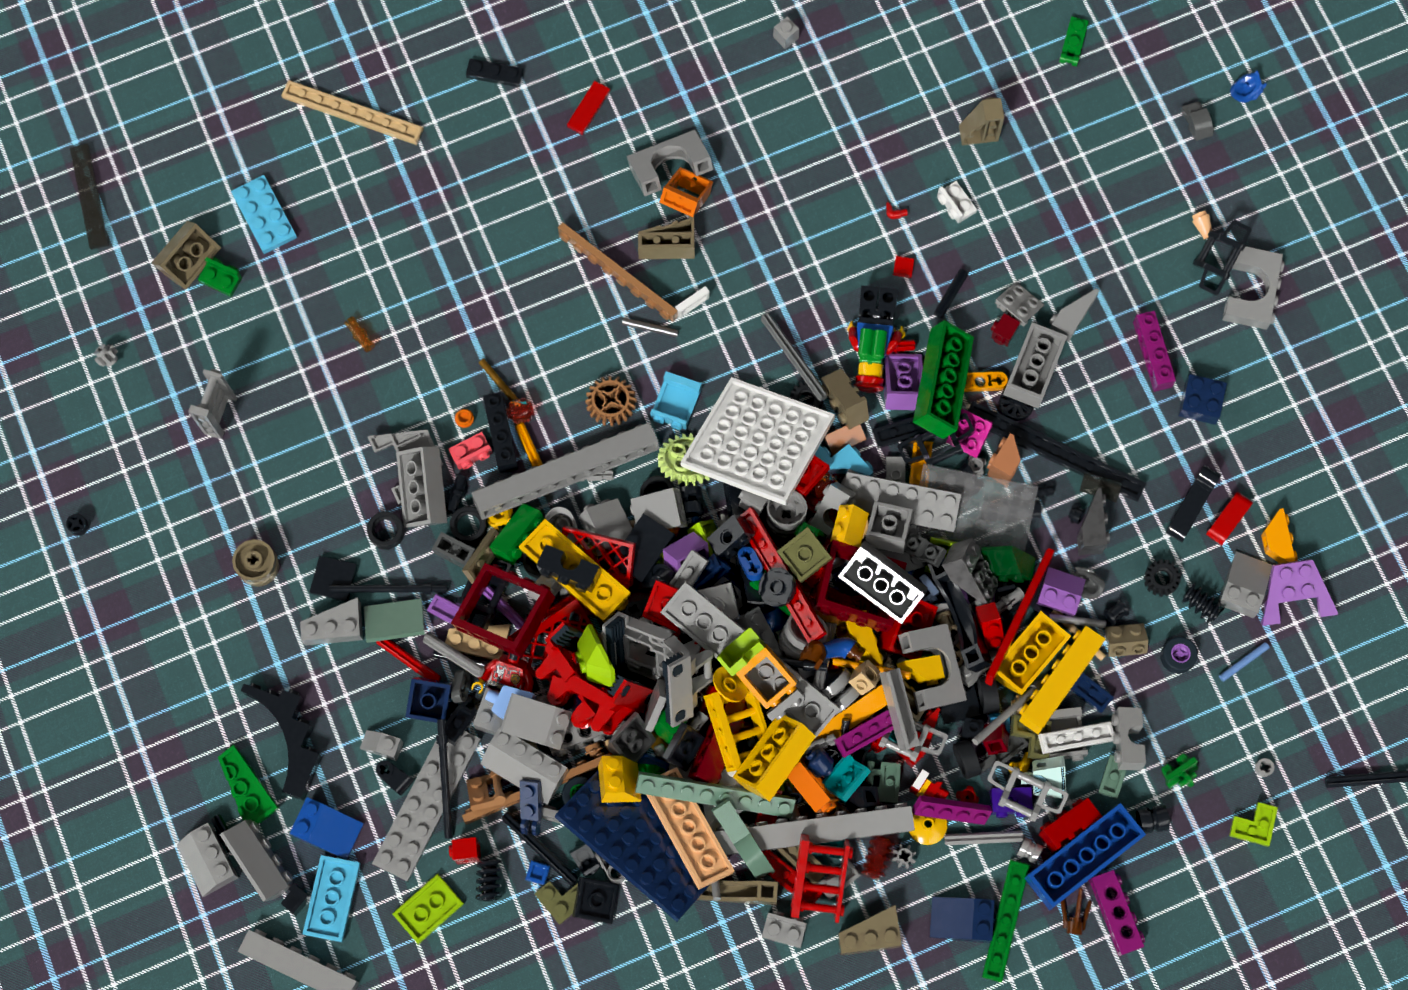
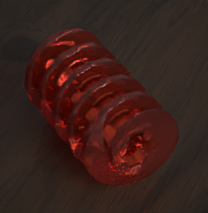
(877, 857)

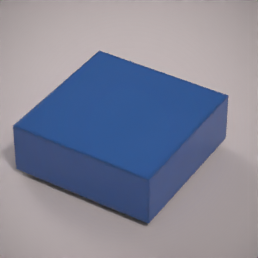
(537, 873)

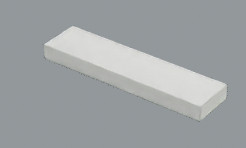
(1076, 737)

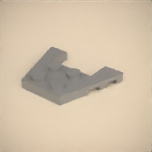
(401, 442)

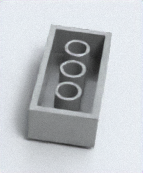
(1035, 365)

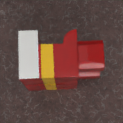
(924, 787)

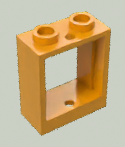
(788, 689)

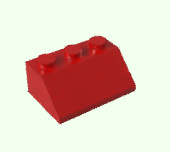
(919, 618)

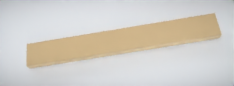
(352, 112)

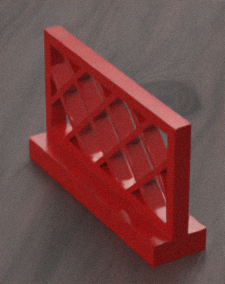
(624, 579)
(552, 616)

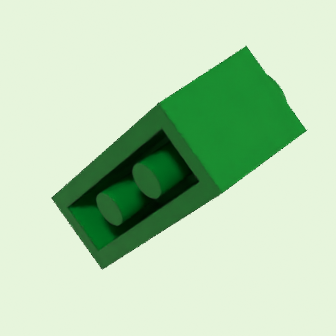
(515, 532)

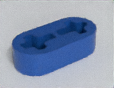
(754, 562)

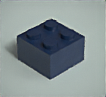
(1202, 399)
(428, 699)

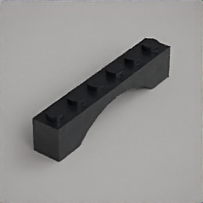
(971, 639)

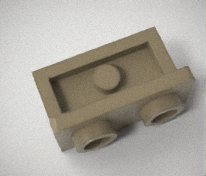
(1126, 640)

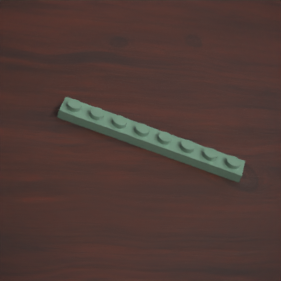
(712, 794)

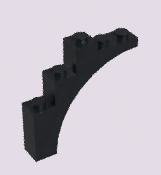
(301, 761)

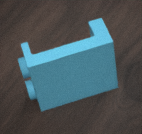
(676, 401)

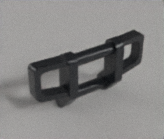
(1238, 247)
(942, 456)
(488, 611)

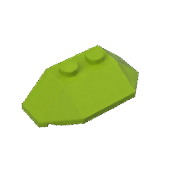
(594, 659)

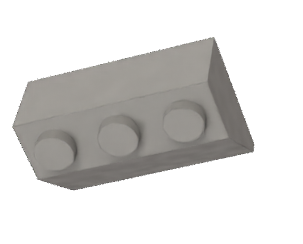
(207, 859)

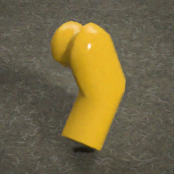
(1023, 765)

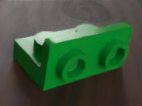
(220, 277)

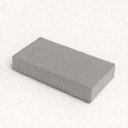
(851, 875)

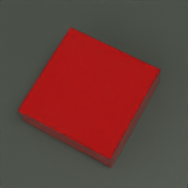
(903, 267)

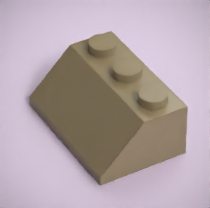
(186, 254)

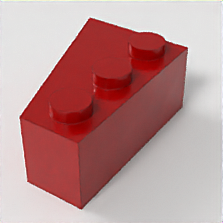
(1069, 824)

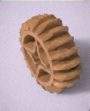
(617, 387)

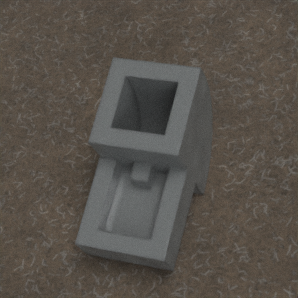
(1199, 120)

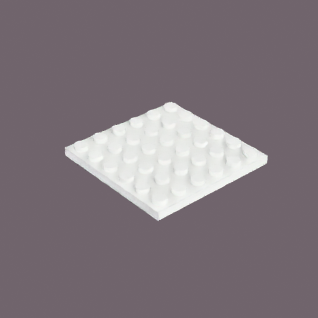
(758, 441)

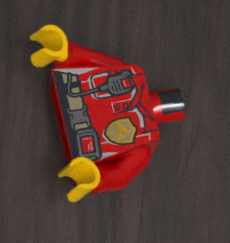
(506, 671)

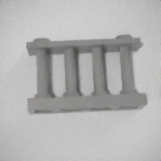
(213, 403)

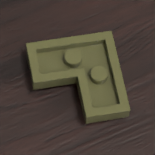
(1034, 746)
(557, 905)

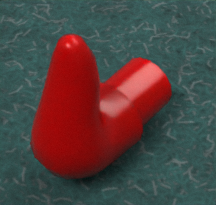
(895, 214)

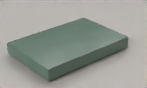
(394, 620)

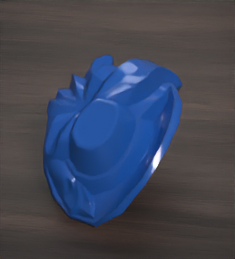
(1247, 87)

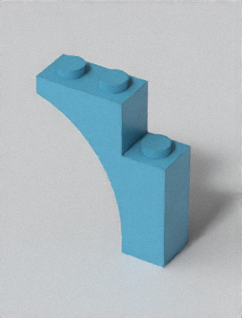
(845, 459)

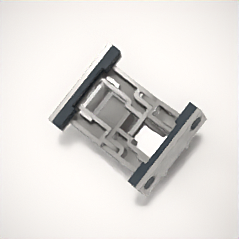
(672, 663)

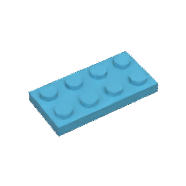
(263, 214)
(331, 898)

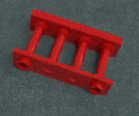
(804, 866)

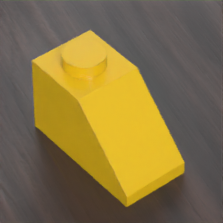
(924, 669)

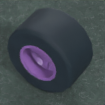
(1184, 650)

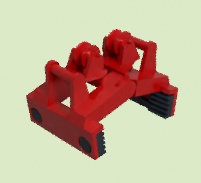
(600, 706)

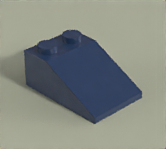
(962, 919)

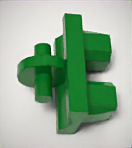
(1181, 775)

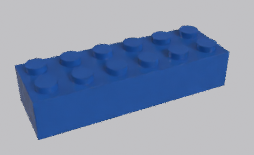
(1084, 856)

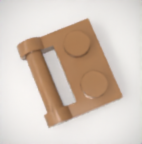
(479, 792)

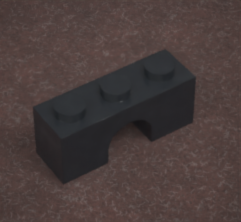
(582, 577)

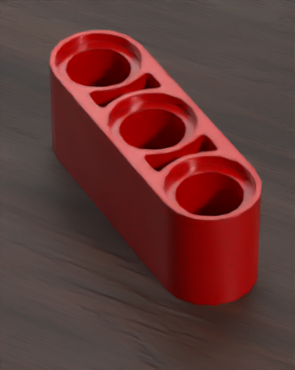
(1229, 518)

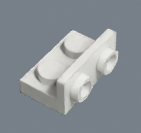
(956, 201)

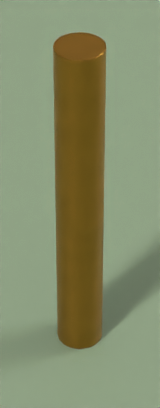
(496, 378)

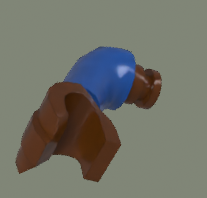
(834, 648)

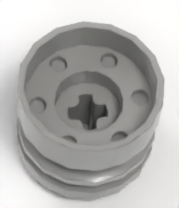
(796, 511)

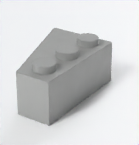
(334, 625)

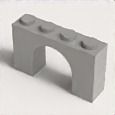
(683, 147)
(1256, 313)
(937, 642)

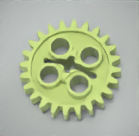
(671, 456)

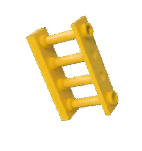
(722, 730)

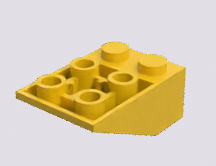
(865, 640)

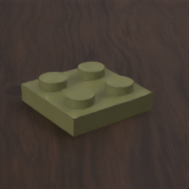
(804, 555)

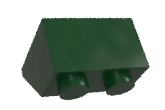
(1009, 563)

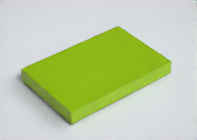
(428, 909)

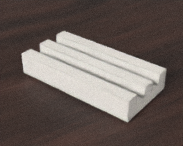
(692, 302)

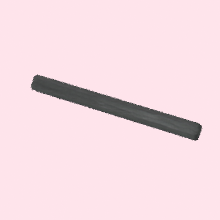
(794, 356)

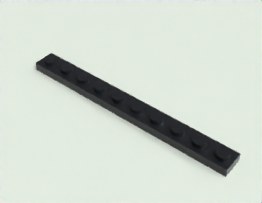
(1057, 452)

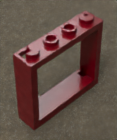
(843, 612)
(531, 624)

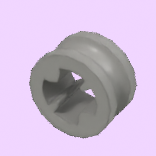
(1266, 762)

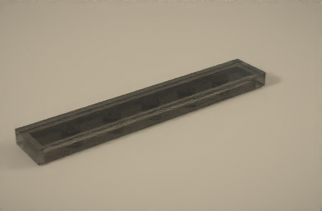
(89, 196)

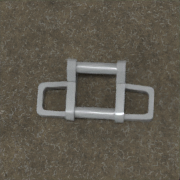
(924, 729)
(1044, 786)

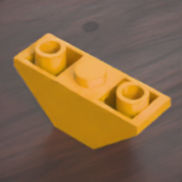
(1278, 539)

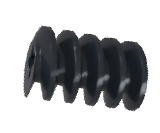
(1202, 603)
(488, 880)

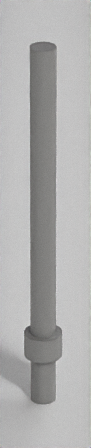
(1007, 713)

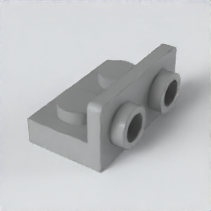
(784, 929)

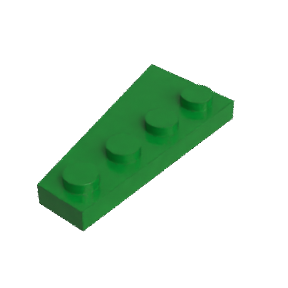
(249, 792)

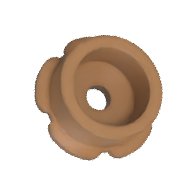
(593, 749)

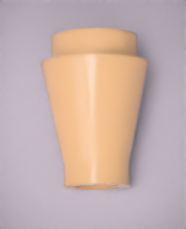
(1202, 223)

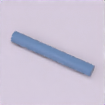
(1244, 661)

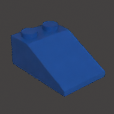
(326, 828)

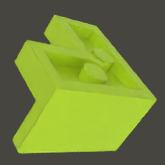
(740, 651)

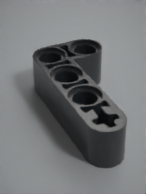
(1193, 503)

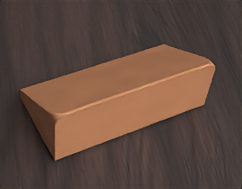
(843, 436)

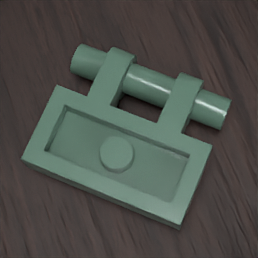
(889, 780)

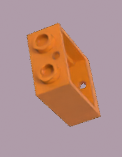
(683, 201)
(812, 789)

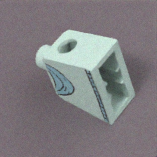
(1049, 770)

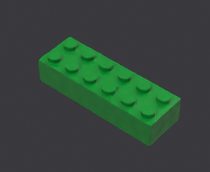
(943, 379)

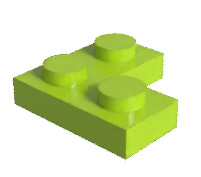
(1256, 831)

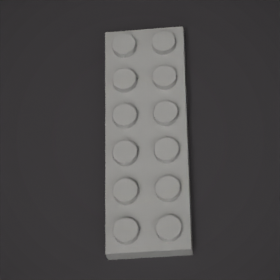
(930, 505)

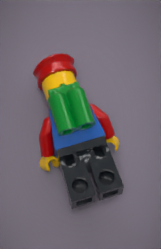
(874, 336)

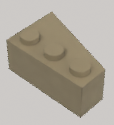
(668, 241)

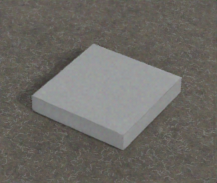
(655, 705)

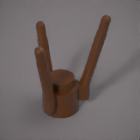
(1074, 925)

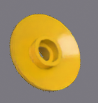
(729, 687)
(929, 835)

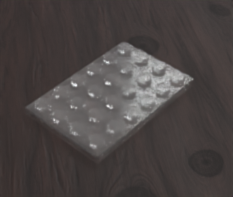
(989, 510)

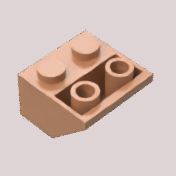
(1006, 461)

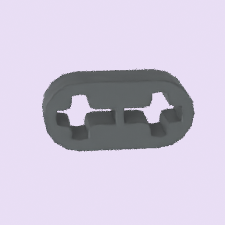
(460, 686)

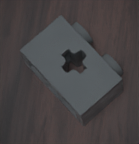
(452, 550)

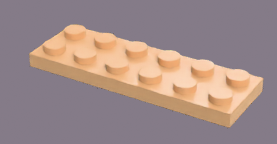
(692, 838)

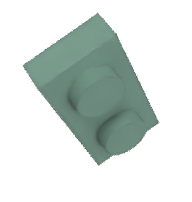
(1111, 779)

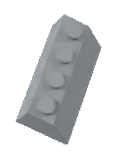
(421, 487)
(518, 760)
(257, 860)

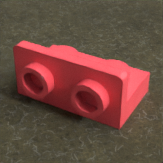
(470, 451)

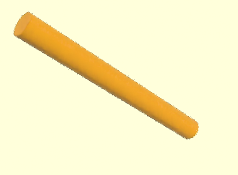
(852, 664)

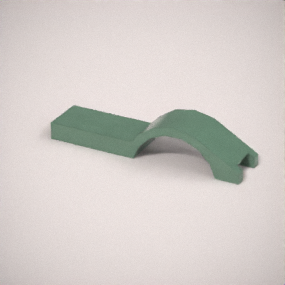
(742, 840)

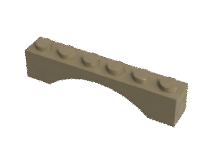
(745, 892)

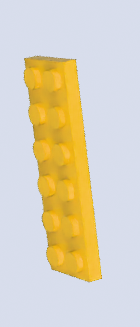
(607, 593)

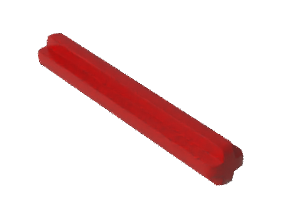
(408, 659)

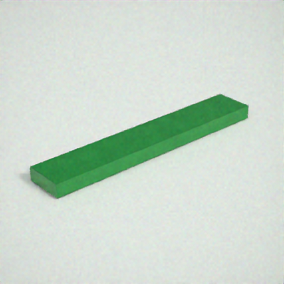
(1005, 921)

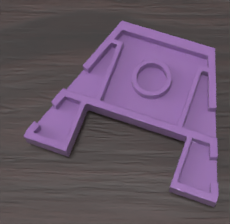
(1296, 582)

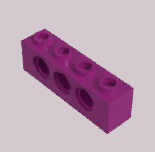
(1154, 351)
(1114, 924)

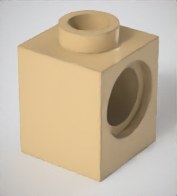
(864, 677)

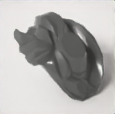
(1093, 584)

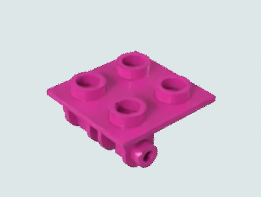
(975, 442)

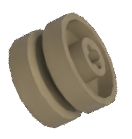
(261, 555)

